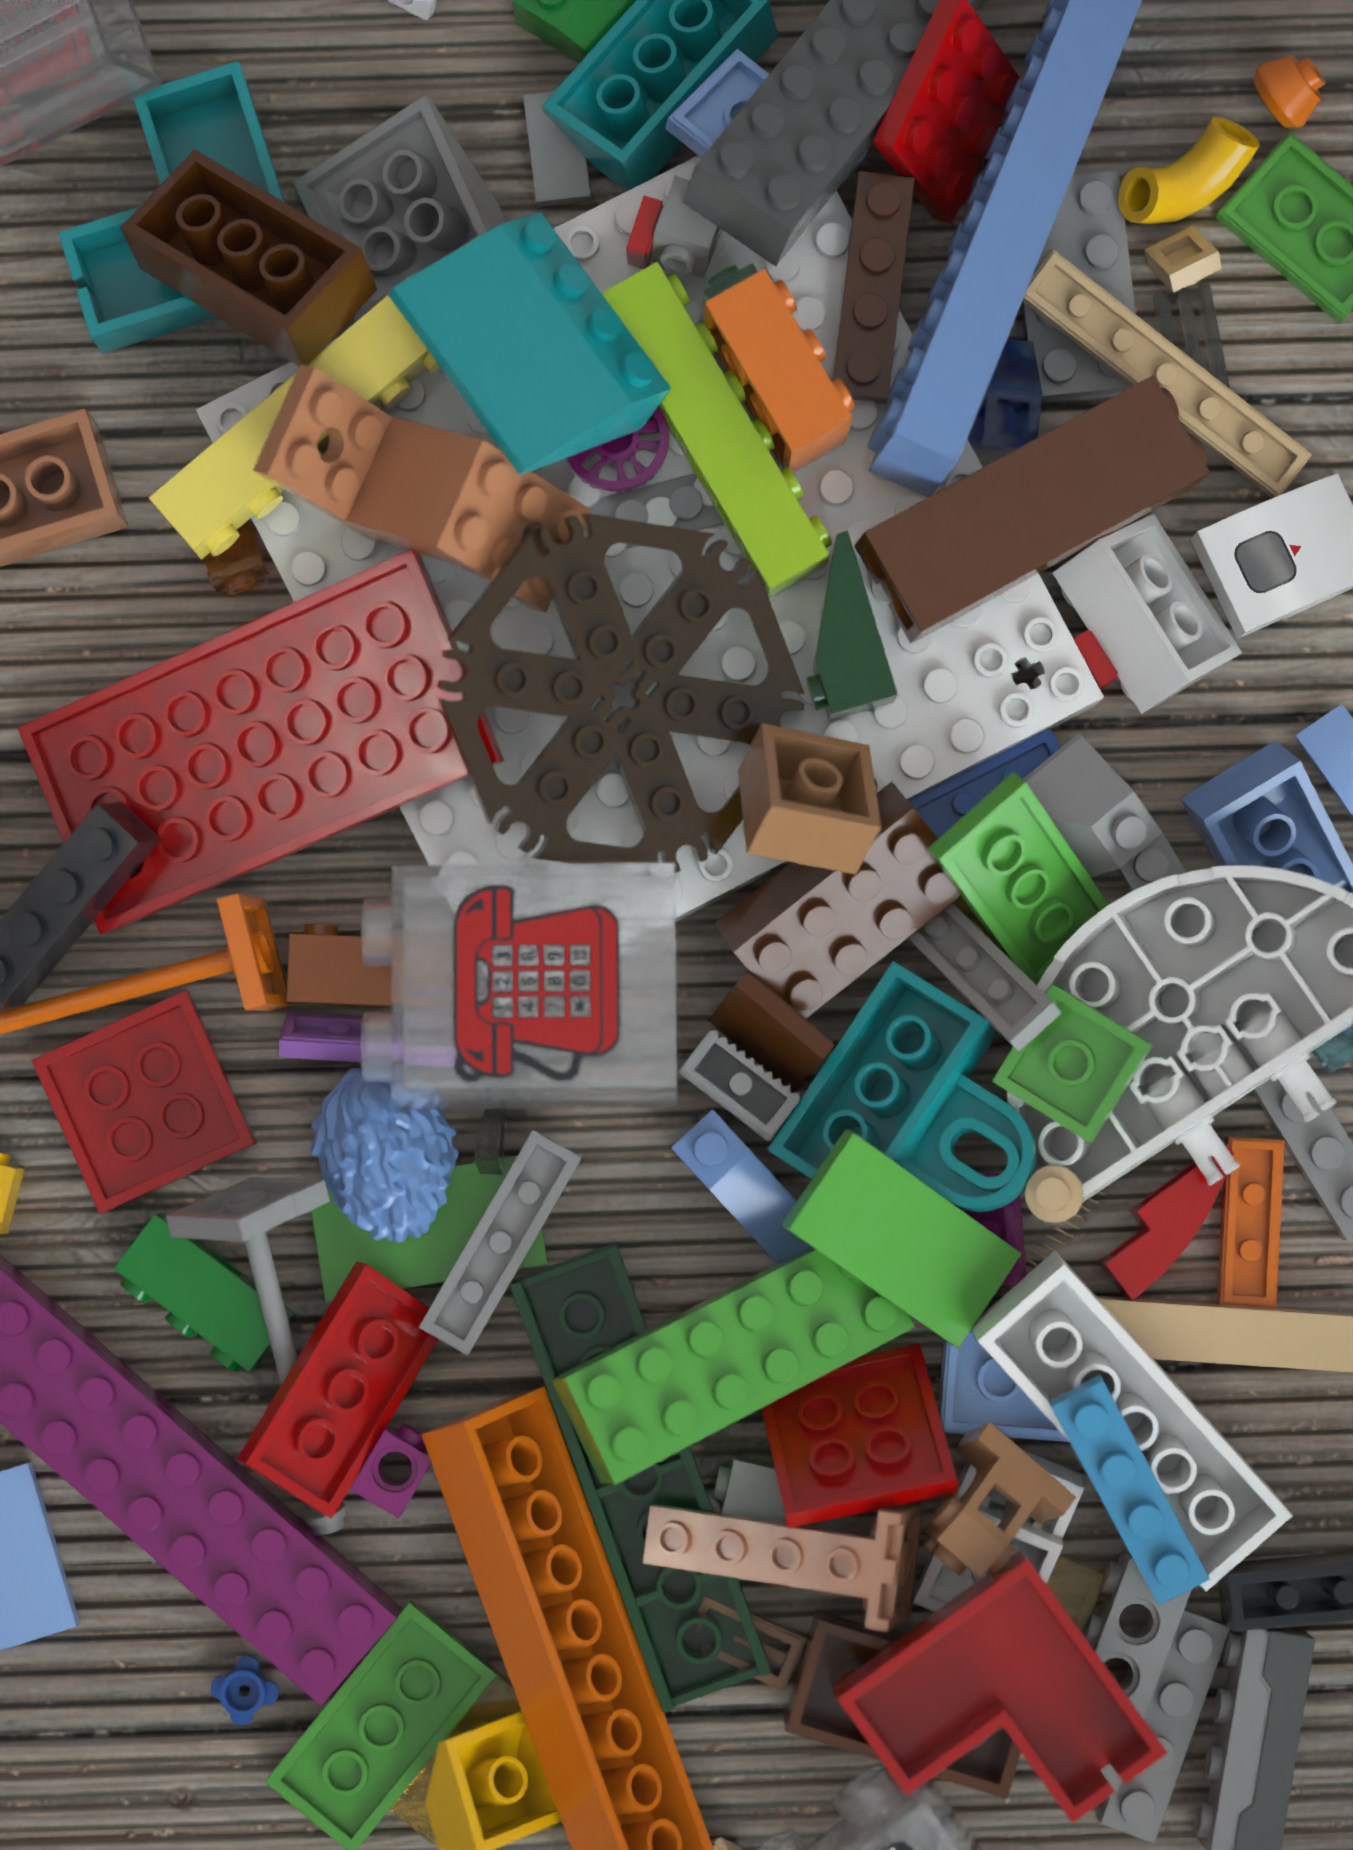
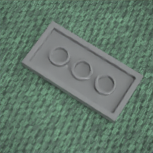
(1094, 239)

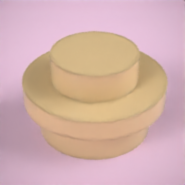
(1054, 1194)

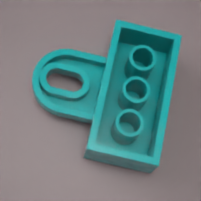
(909, 1094)

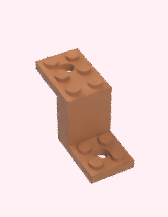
(411, 482)

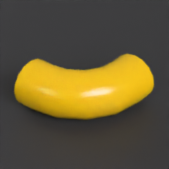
(1191, 181)

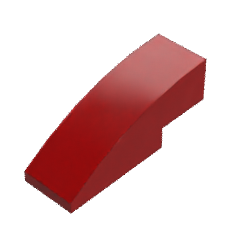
(1168, 1224)

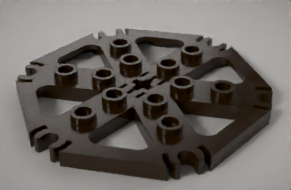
(571, 687)

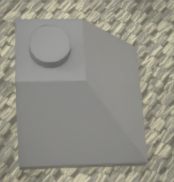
(1092, 807)

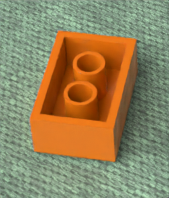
(779, 369)

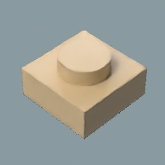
(1183, 259)

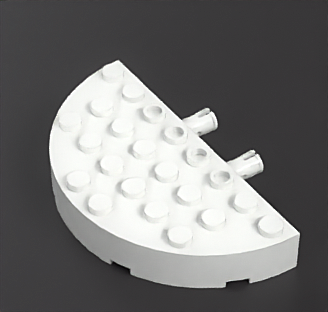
(1231, 987)

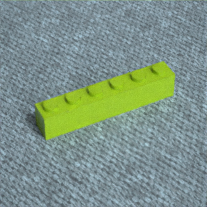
(718, 436)

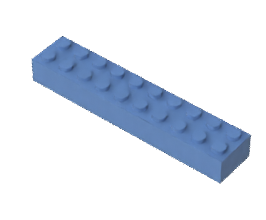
(999, 241)

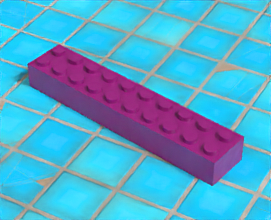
(182, 1495)

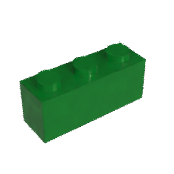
(199, 1292)

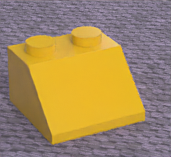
(488, 1788)

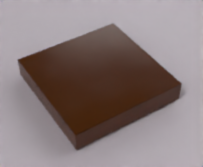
(771, 1031)

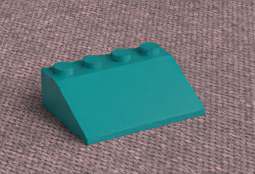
(531, 344)

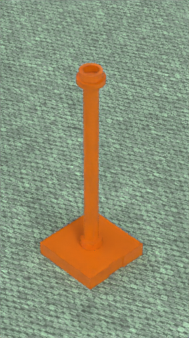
(249, 954)

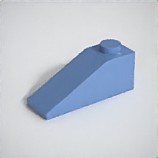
(741, 1184)

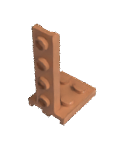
(868, 1567)

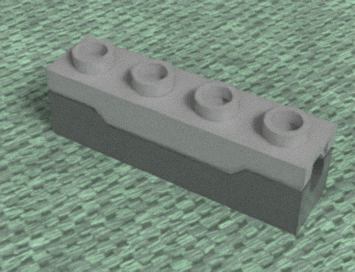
(1256, 1739)

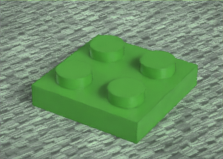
(1074, 1066)

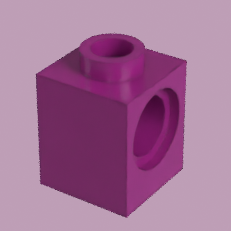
(383, 1491)

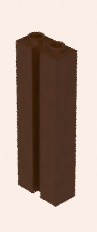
(1032, 508)

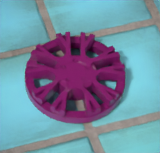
(622, 450)

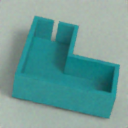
(197, 112)

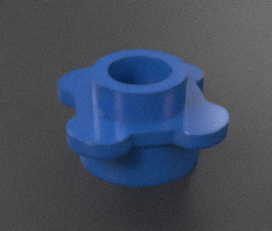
(244, 1706)

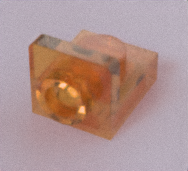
(239, 565)

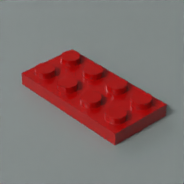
(341, 1391)

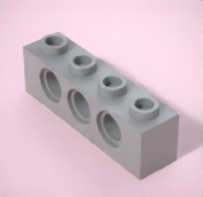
(1142, 1649)

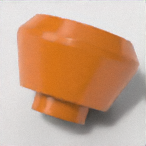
(1289, 89)

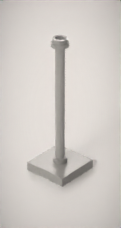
(245, 1215)

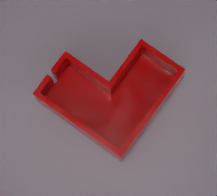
(996, 1661)

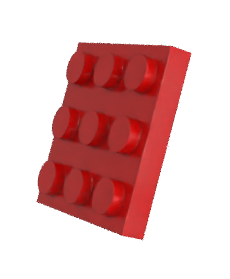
(947, 108)
(144, 1102)
(860, 1439)

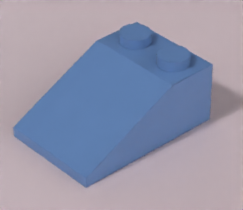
(1270, 818)

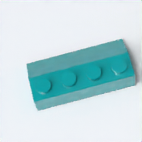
(643, 71)

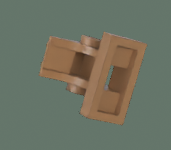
(968, 1538)

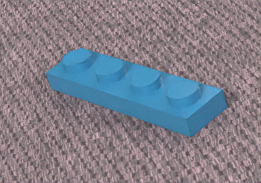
(1129, 1490)

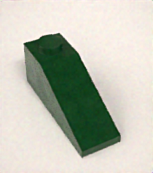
(849, 652)

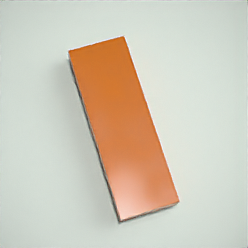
(1251, 1224)

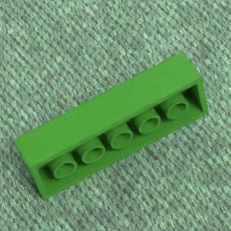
(722, 1361)

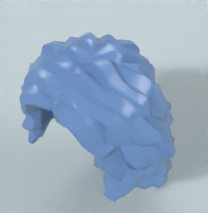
(383, 1161)

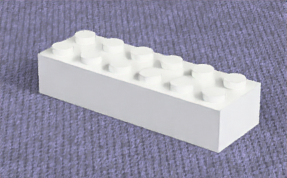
(1059, 1335)

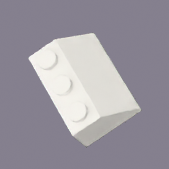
(1146, 612)

